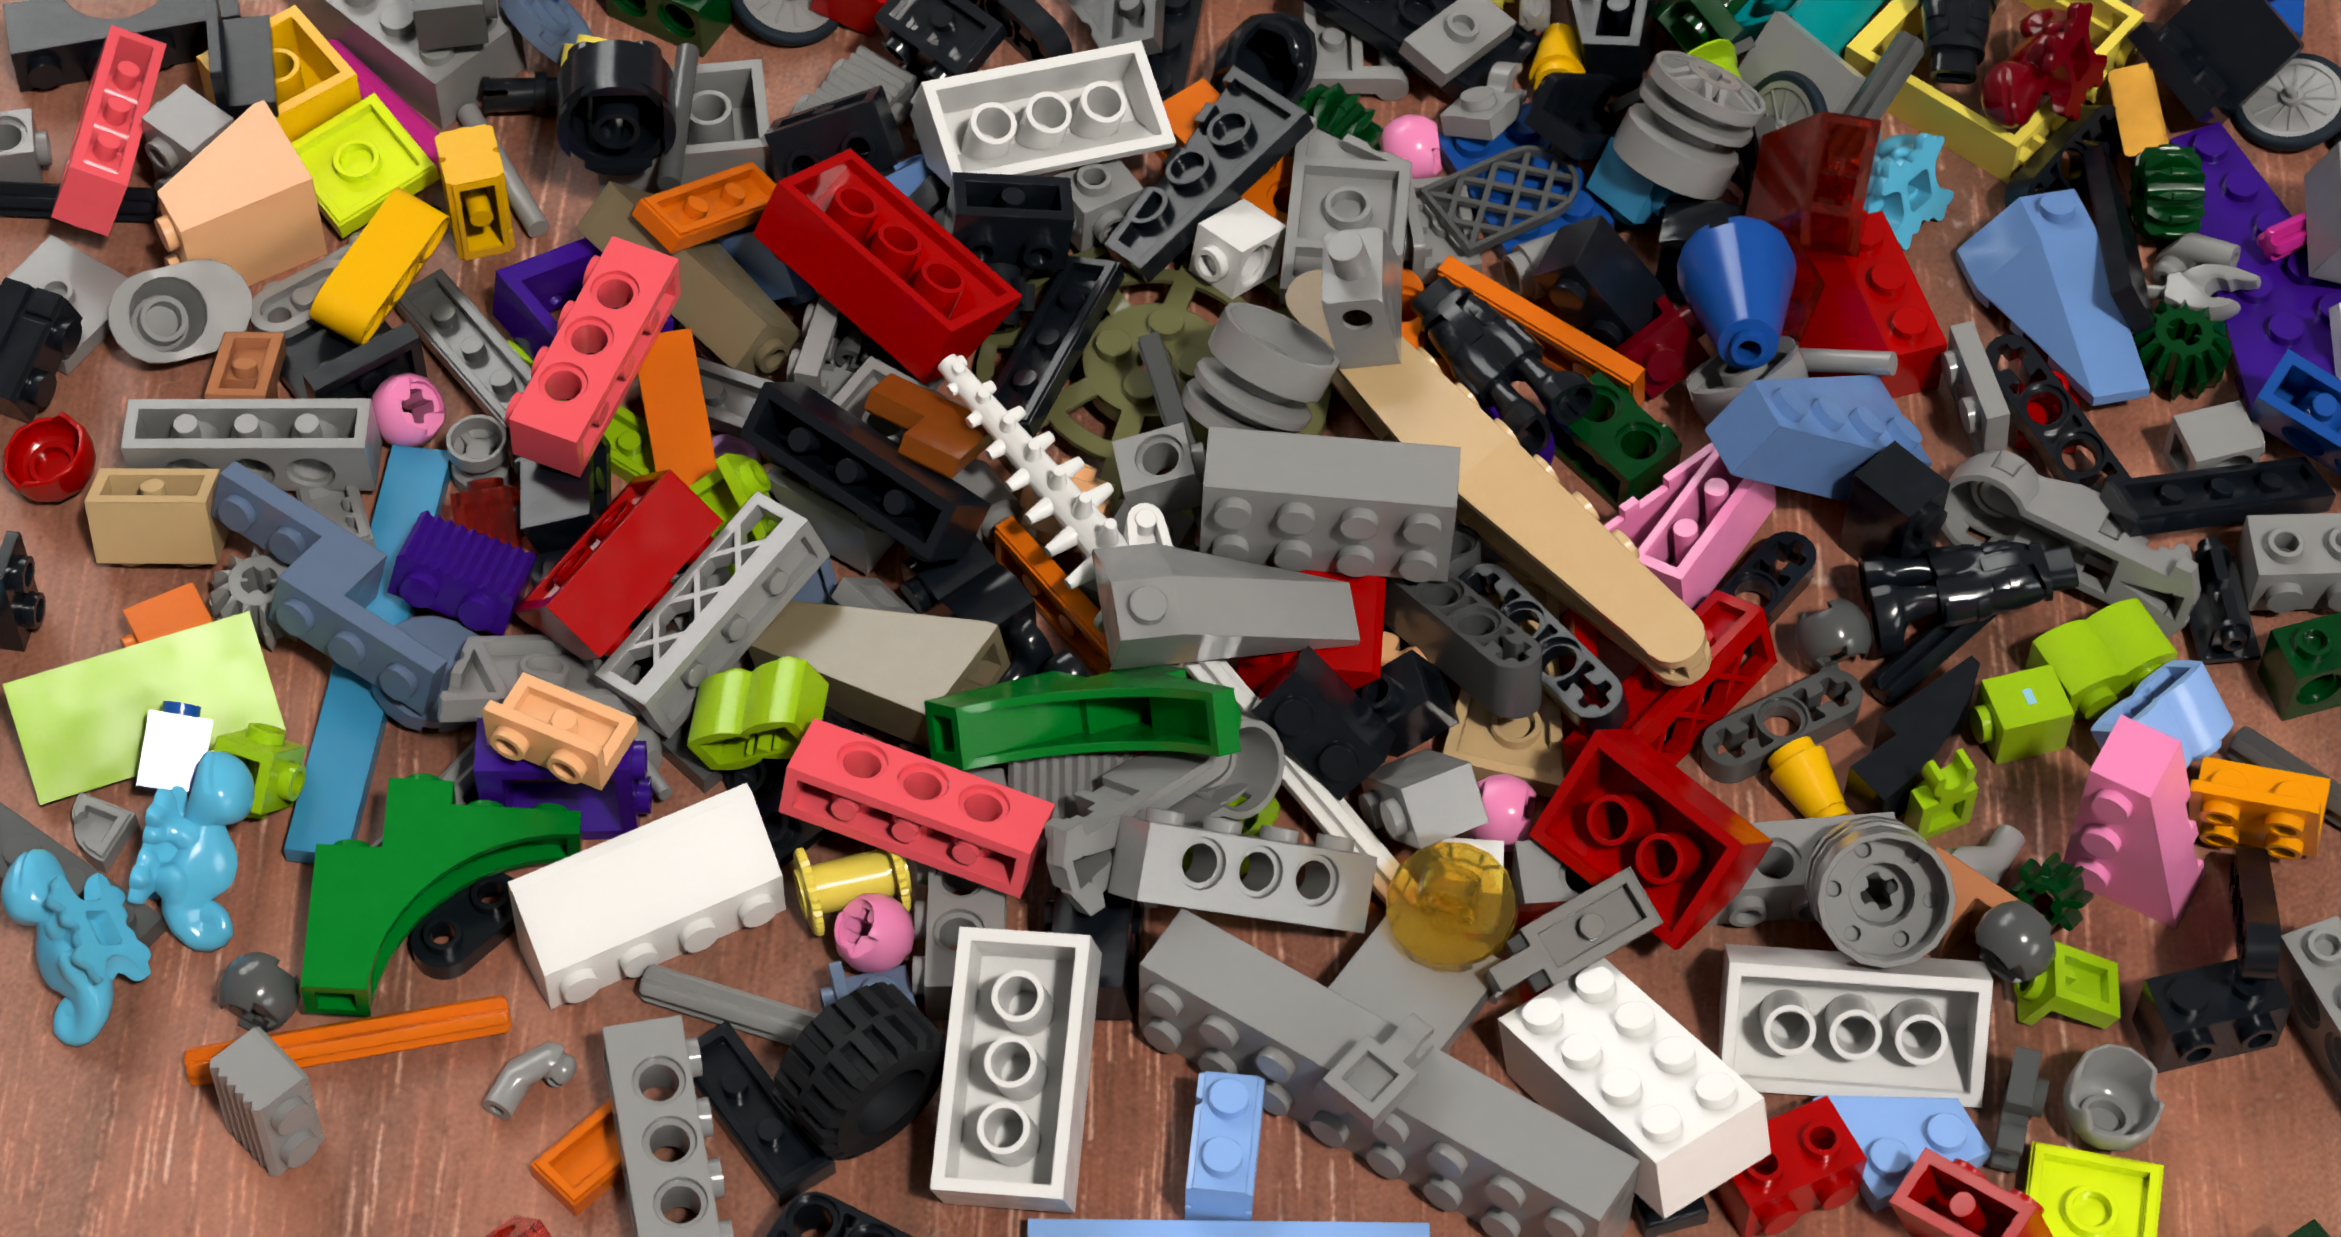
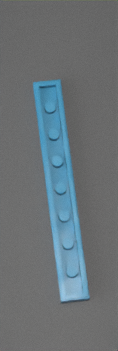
(350, 717)

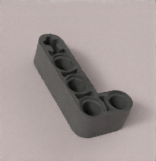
(1468, 635)

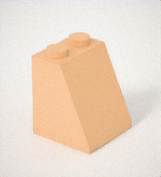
(243, 202)

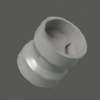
(478, 450)

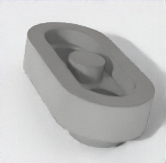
(290, 301)

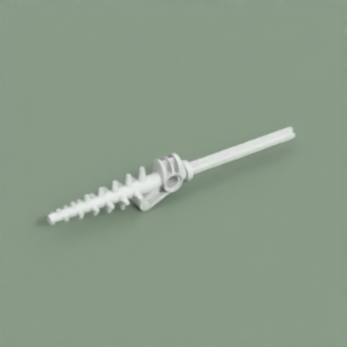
(1145, 524)

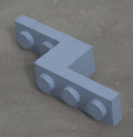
(328, 588)

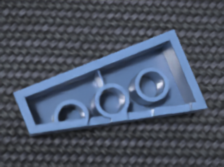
(1810, 432)

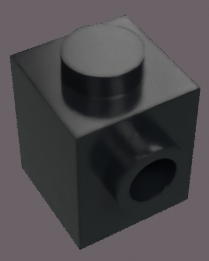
(1411, 701)

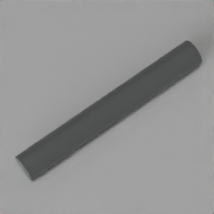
(685, 75)

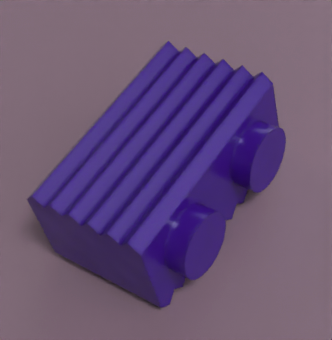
(461, 574)

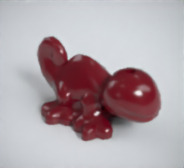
(2049, 61)

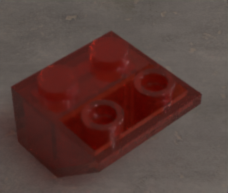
(1818, 180)

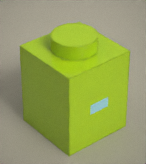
(2022, 714)

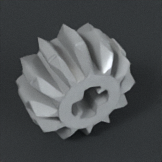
(250, 587)

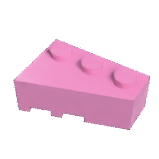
(1695, 523)
(2136, 825)

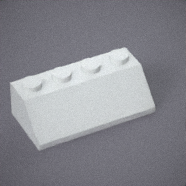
(1043, 114)
(647, 897)
(1854, 1028)

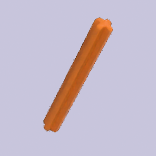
(373, 1035)

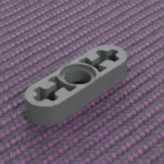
(1792, 702)

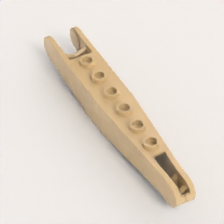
(1519, 502)

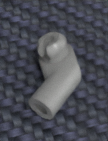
(2191, 251)
(1995, 857)
(523, 1071)

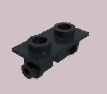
(2221, 616)

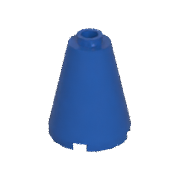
(1739, 287)

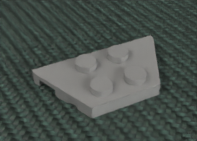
(1339, 189)
(495, 663)

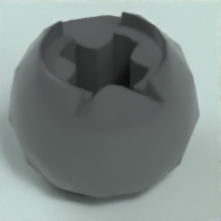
(1833, 635)
(2015, 941)
(258, 991)

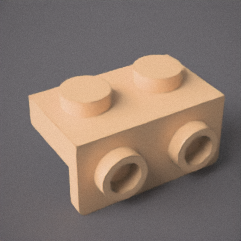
(559, 731)

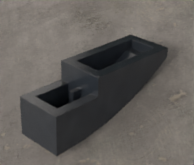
(1908, 738)

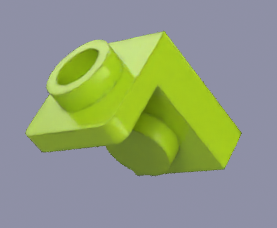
(2073, 986)

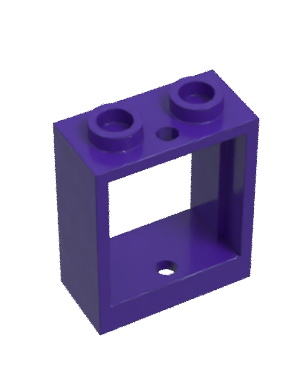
(539, 285)
(603, 812)

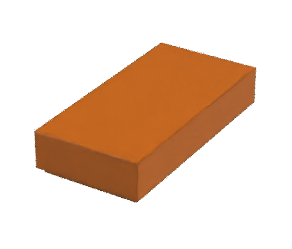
(582, 1162)

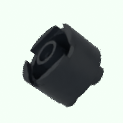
(616, 105)

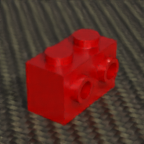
(1809, 1167)
(1960, 1201)

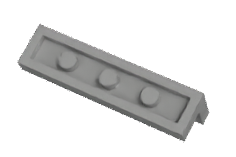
(724, 616)

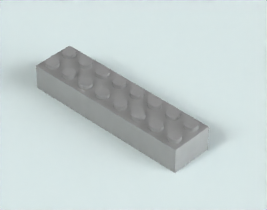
(1452, 1137)

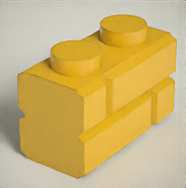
(475, 191)

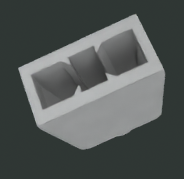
(1362, 275)

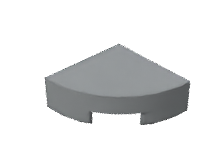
(101, 830)

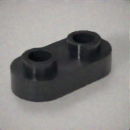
(472, 924)

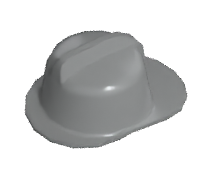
(179, 310)

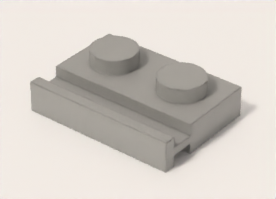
(1975, 389)

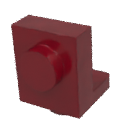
(1666, 347)

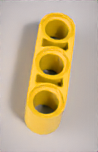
(379, 267)

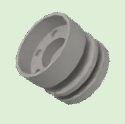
(1689, 125)
(1260, 372)
(1914, 902)

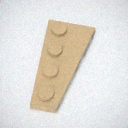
(1516, 746)

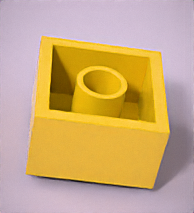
(310, 75)

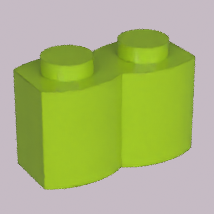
(2103, 655)
(755, 713)

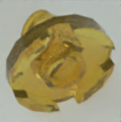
(1451, 906)

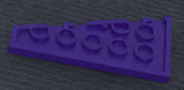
(2289, 305)

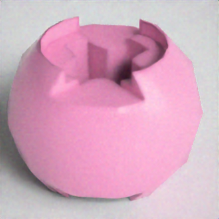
(1417, 140)
(413, 393)
(1507, 805)
(874, 933)

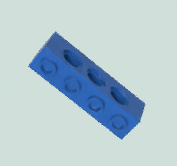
(2302, 409)

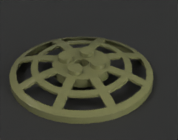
(1113, 362)

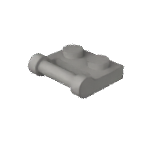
(1342, 61)

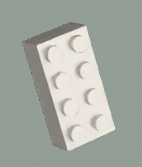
(1016, 1070)
(1637, 1081)

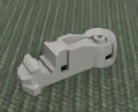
(2031, 508)
(1185, 782)

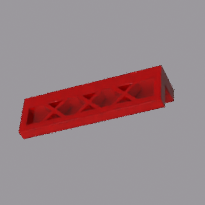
(1653, 705)

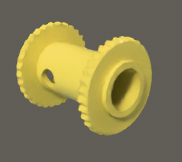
(835, 883)

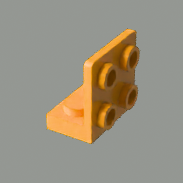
(2258, 808)

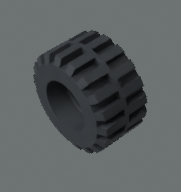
(861, 1071)

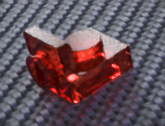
(488, 509)

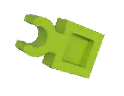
(1943, 798)

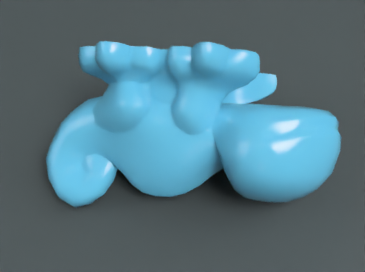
(1908, 184)
(189, 851)
(77, 940)

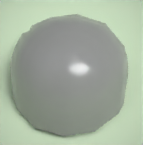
(2112, 1098)

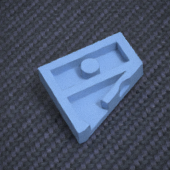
(1898, 1130)

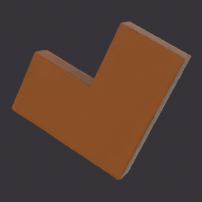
(934, 425)

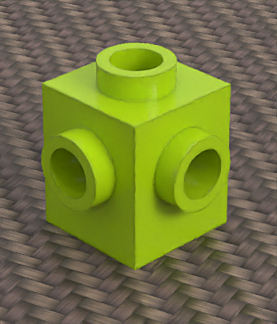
(273, 765)

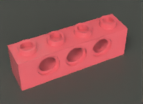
(109, 131)
(566, 433)
(916, 807)

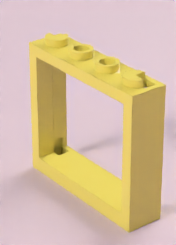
(1964, 129)

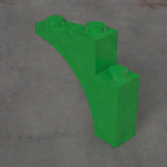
(1080, 714)
(430, 850)

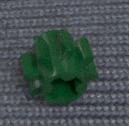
(2062, 882)

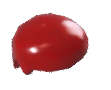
(49, 458)

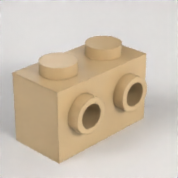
(155, 516)

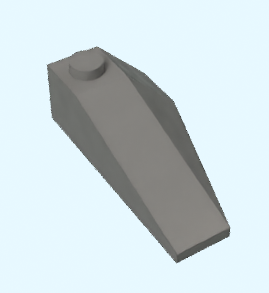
(1199, 606)

